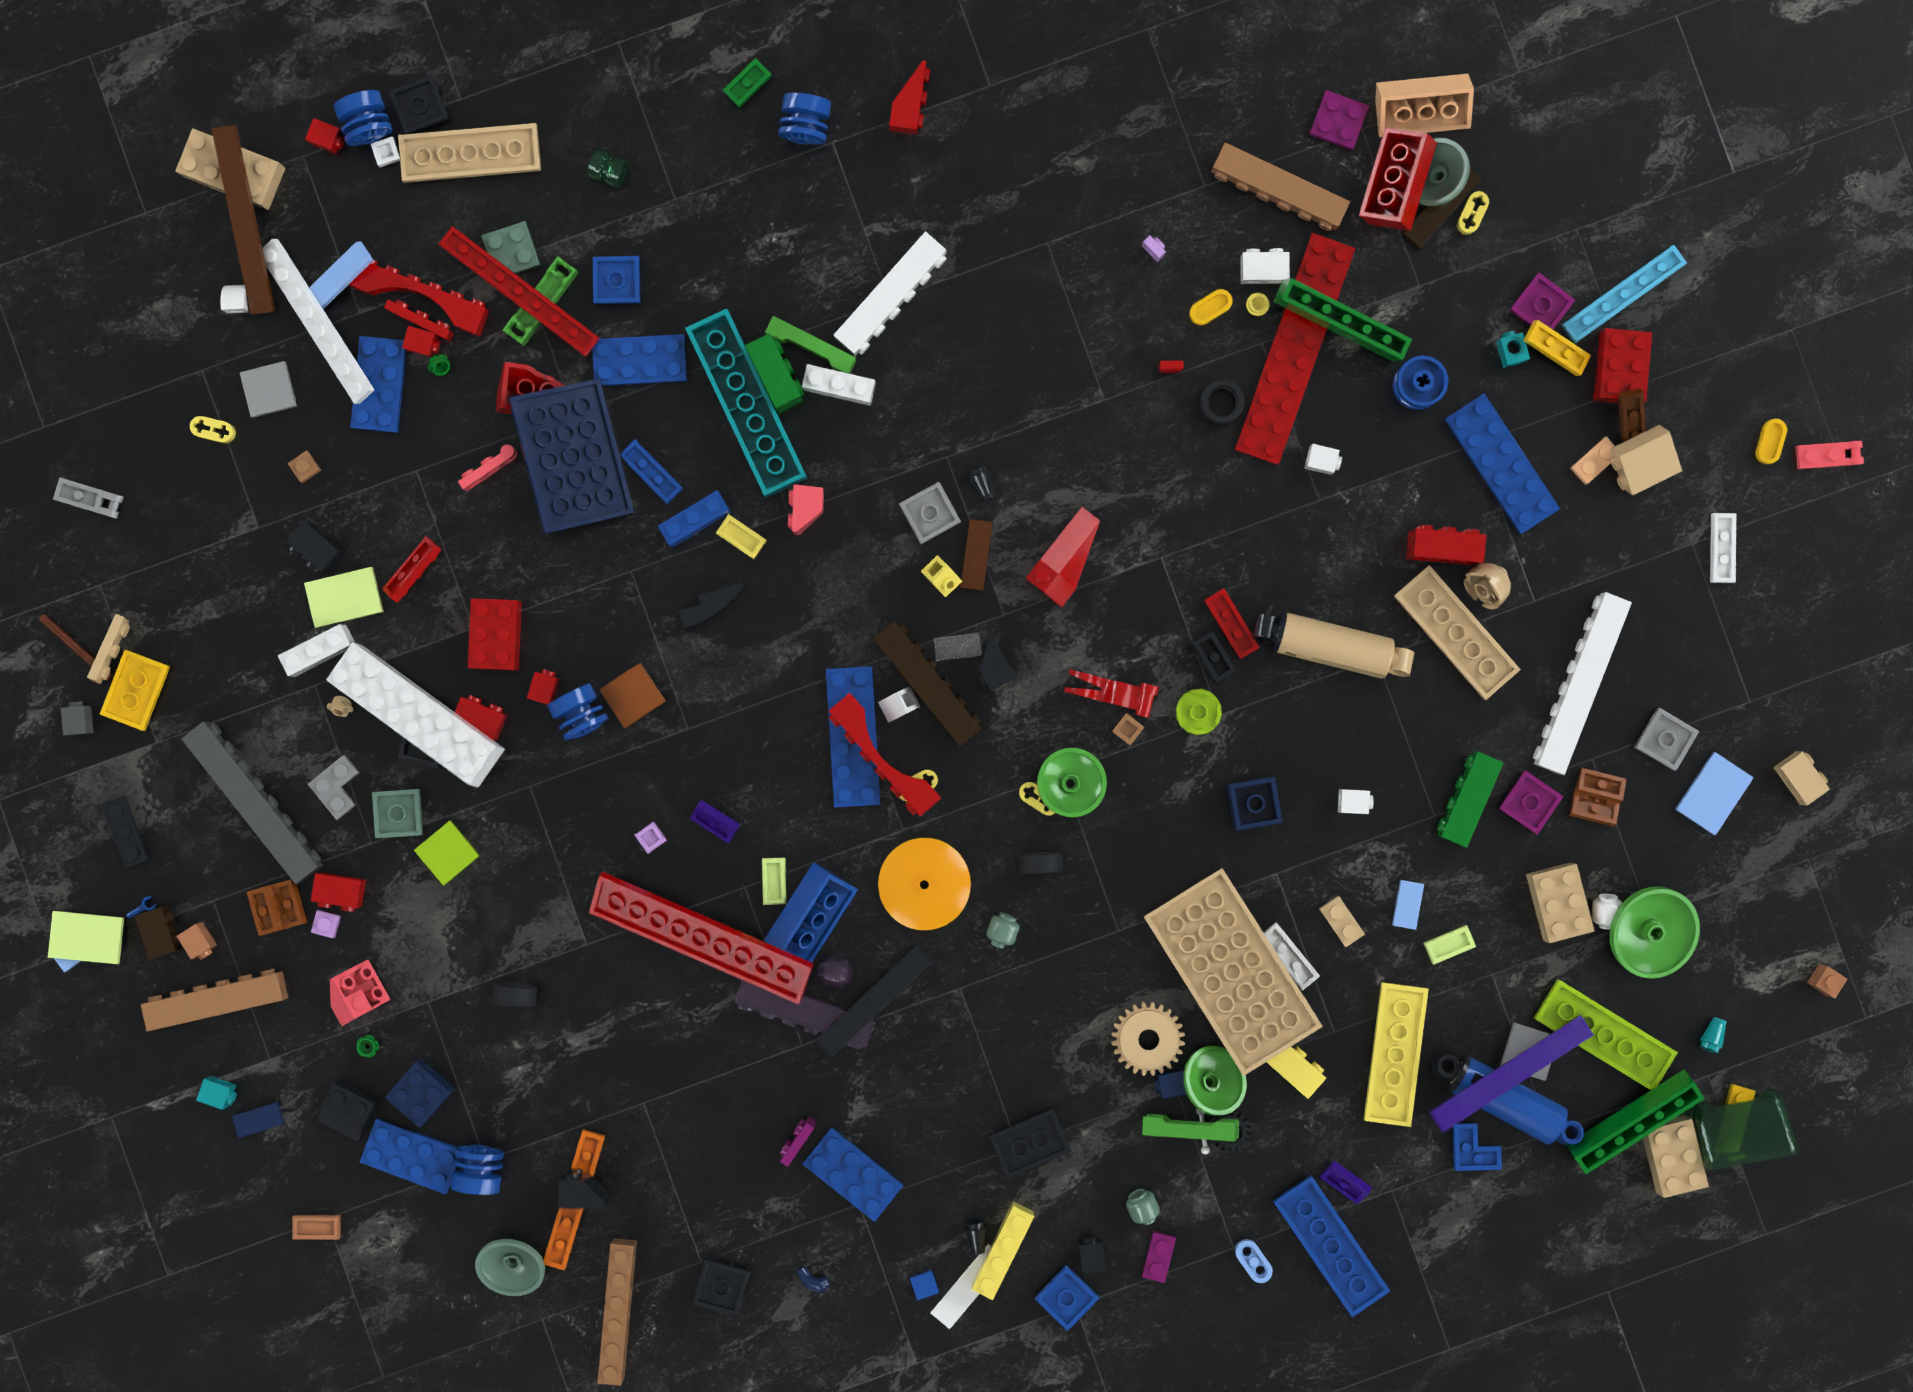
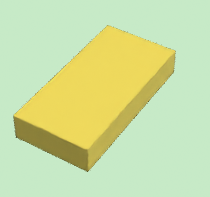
(741, 536)

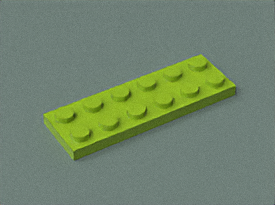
(1613, 1037)

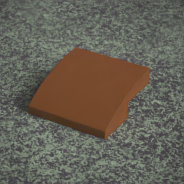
(632, 695)
(1597, 797)
(276, 907)

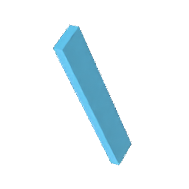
(1623, 294)

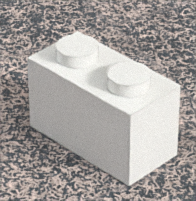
(1264, 267)

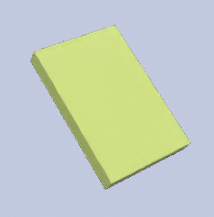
(343, 597)
(86, 937)

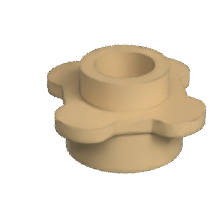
(340, 706)

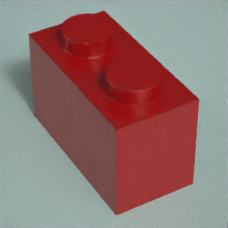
(484, 718)
(338, 890)

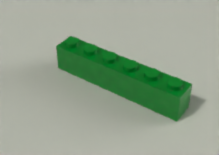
(1342, 320)
(1636, 1121)

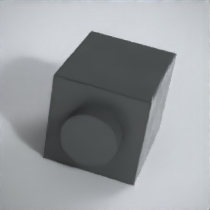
(77, 719)

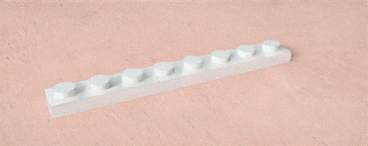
(316, 322)

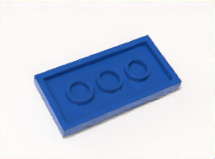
(640, 360)
(384, 367)
(410, 1155)
(853, 1174)

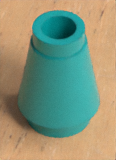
(1714, 1036)

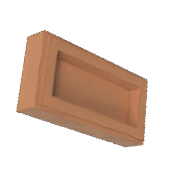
(316, 1227)

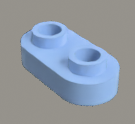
(1253, 1260)

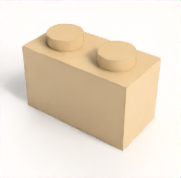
(1802, 777)

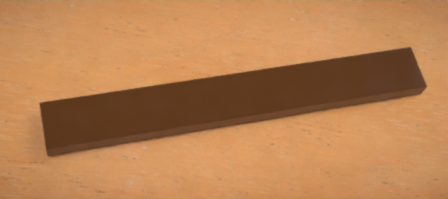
(243, 219)

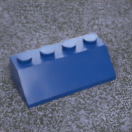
(811, 913)

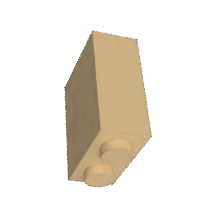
(1645, 460)

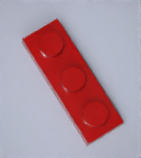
(419, 318)
(411, 569)
(1231, 624)

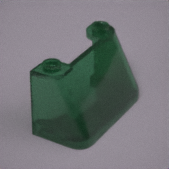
(1743, 1131)

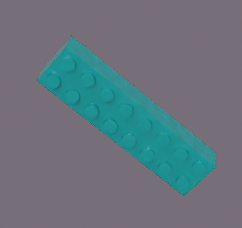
(746, 403)

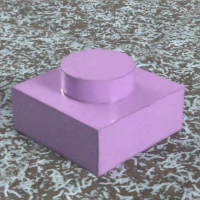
(1154, 247)
(325, 923)

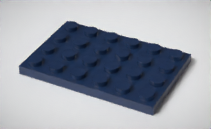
(571, 455)

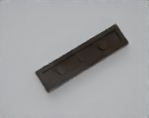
(1434, 216)

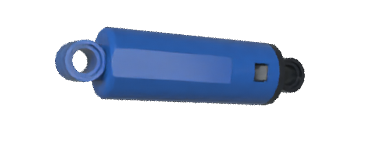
(1518, 1106)

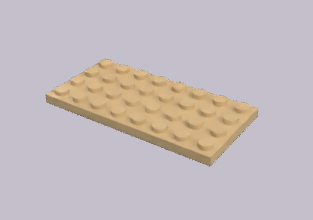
(1233, 972)

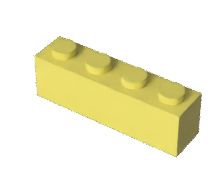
(1298, 1071)
(1002, 1250)

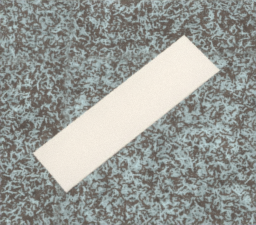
(960, 1295)

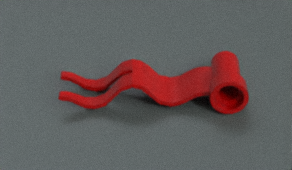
(1117, 693)

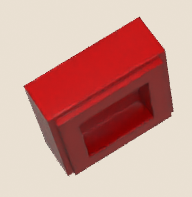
(1171, 366)

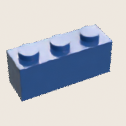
(694, 519)

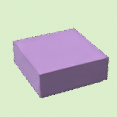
(650, 837)

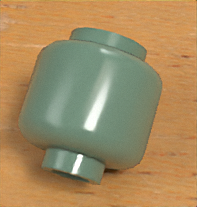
(1002, 930)
(1142, 1206)

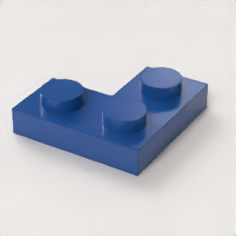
(1469, 1155)

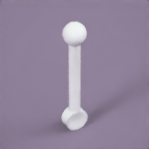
(1205, 1149)

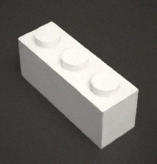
(838, 385)
(316, 650)

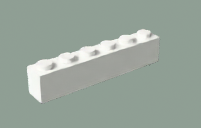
(890, 293)

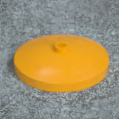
(940, 867)

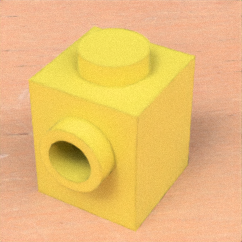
(945, 579)

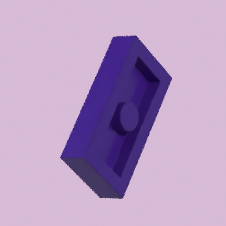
(714, 821)
(1345, 1182)

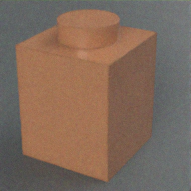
(197, 941)
(1827, 981)

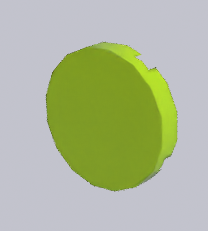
(1198, 711)

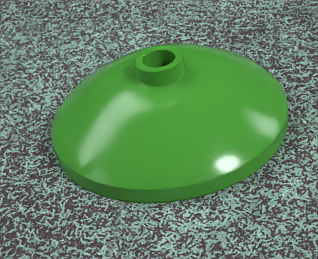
(1086, 775)
(1225, 1080)

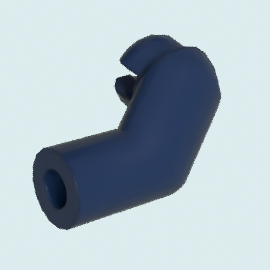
(811, 1283)

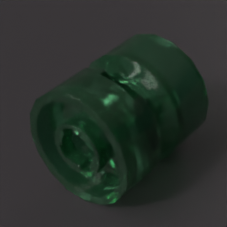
(610, 169)

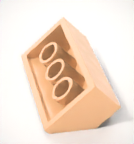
(1425, 104)

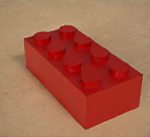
(1398, 179)

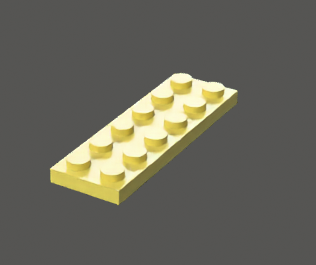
(1396, 1054)

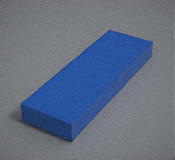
(651, 471)

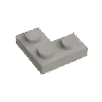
(329, 786)

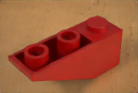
(907, 105)

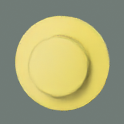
(1257, 304)

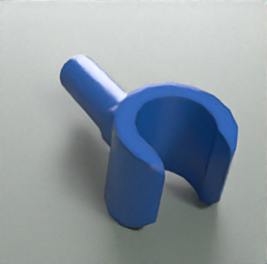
(141, 908)

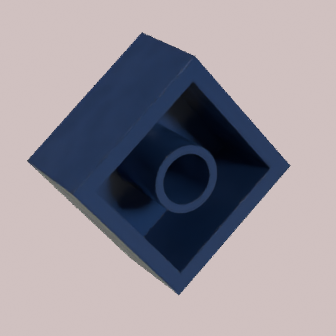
(1254, 803)
(420, 1093)

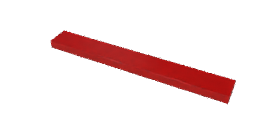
(519, 291)

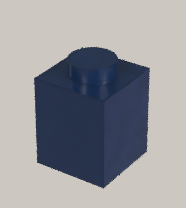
(1170, 1083)

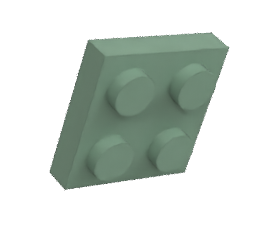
(512, 247)
(397, 813)

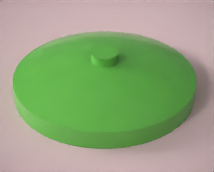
(1654, 932)

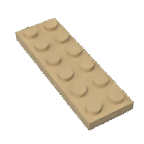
(469, 152)
(1457, 632)

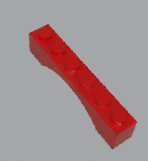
(463, 313)
(916, 791)

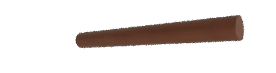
(69, 641)

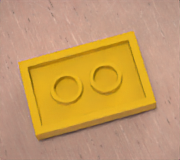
(135, 690)

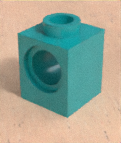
(1509, 359)
(217, 1092)

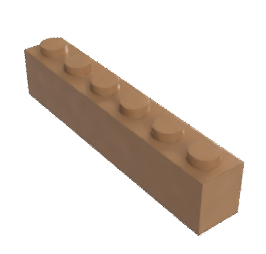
(1280, 187)
(214, 1001)
(617, 1311)

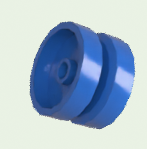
(1407, 388)

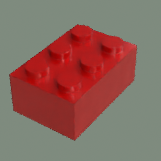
(1621, 363)
(1446, 545)
(494, 634)

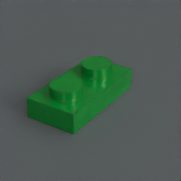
(747, 83)

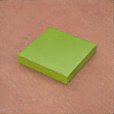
(447, 852)

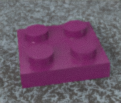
(1339, 120)
(1542, 302)
(1530, 802)
(801, 1133)

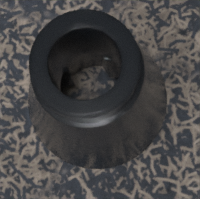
(981, 481)
(976, 1235)

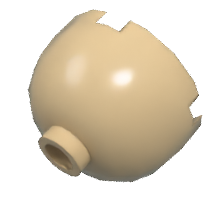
(1489, 584)

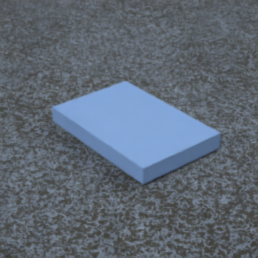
(1714, 793)

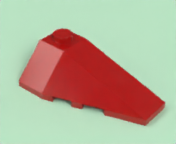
(520, 380)
(1064, 561)

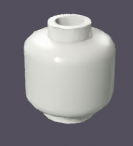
(1604, 910)

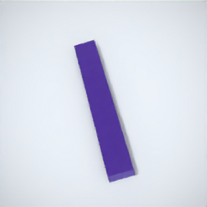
(1511, 1073)

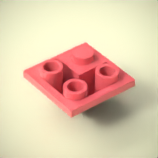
(807, 507)
(356, 992)

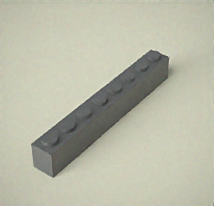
(252, 802)

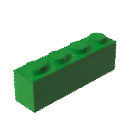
(1469, 799)

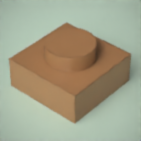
(304, 466)
(1128, 729)

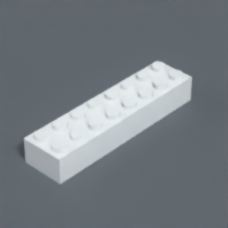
(415, 714)

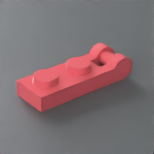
(1828, 455)
(489, 467)

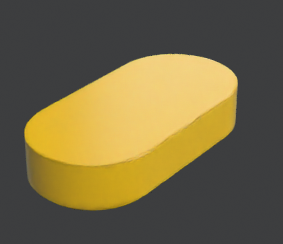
(1210, 307)
(1771, 441)

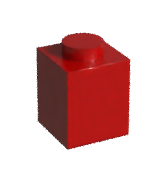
(325, 136)
(421, 342)
(543, 687)

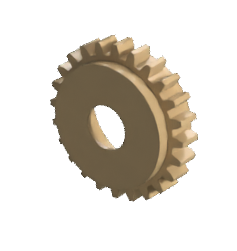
(1144, 1019)

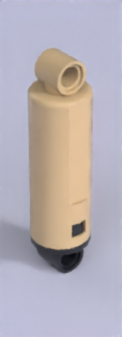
(1333, 645)

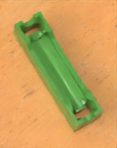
(551, 286)
(786, 332)
(1163, 1126)

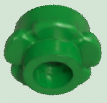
(441, 368)
(367, 1052)

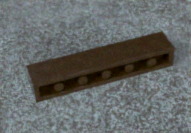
(927, 683)

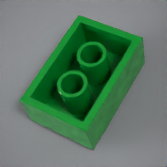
(775, 372)

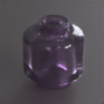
(835, 972)

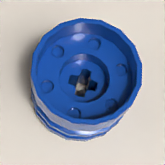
(805, 114)
(363, 117)
(577, 712)
(477, 1170)

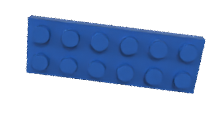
(1502, 464)
(853, 778)
(1331, 1246)

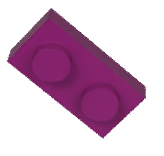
(1158, 1256)

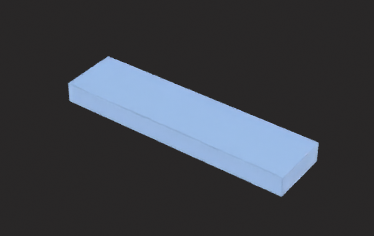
(341, 274)

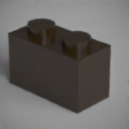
(158, 932)

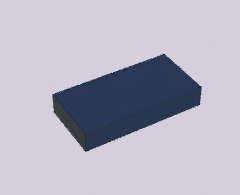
(258, 1119)

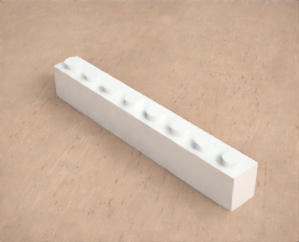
(1582, 683)

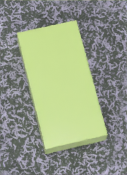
(774, 881)
(1449, 944)

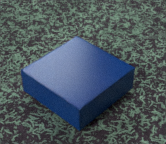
(924, 1284)

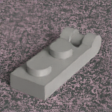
(87, 497)

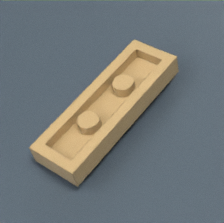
(109, 649)

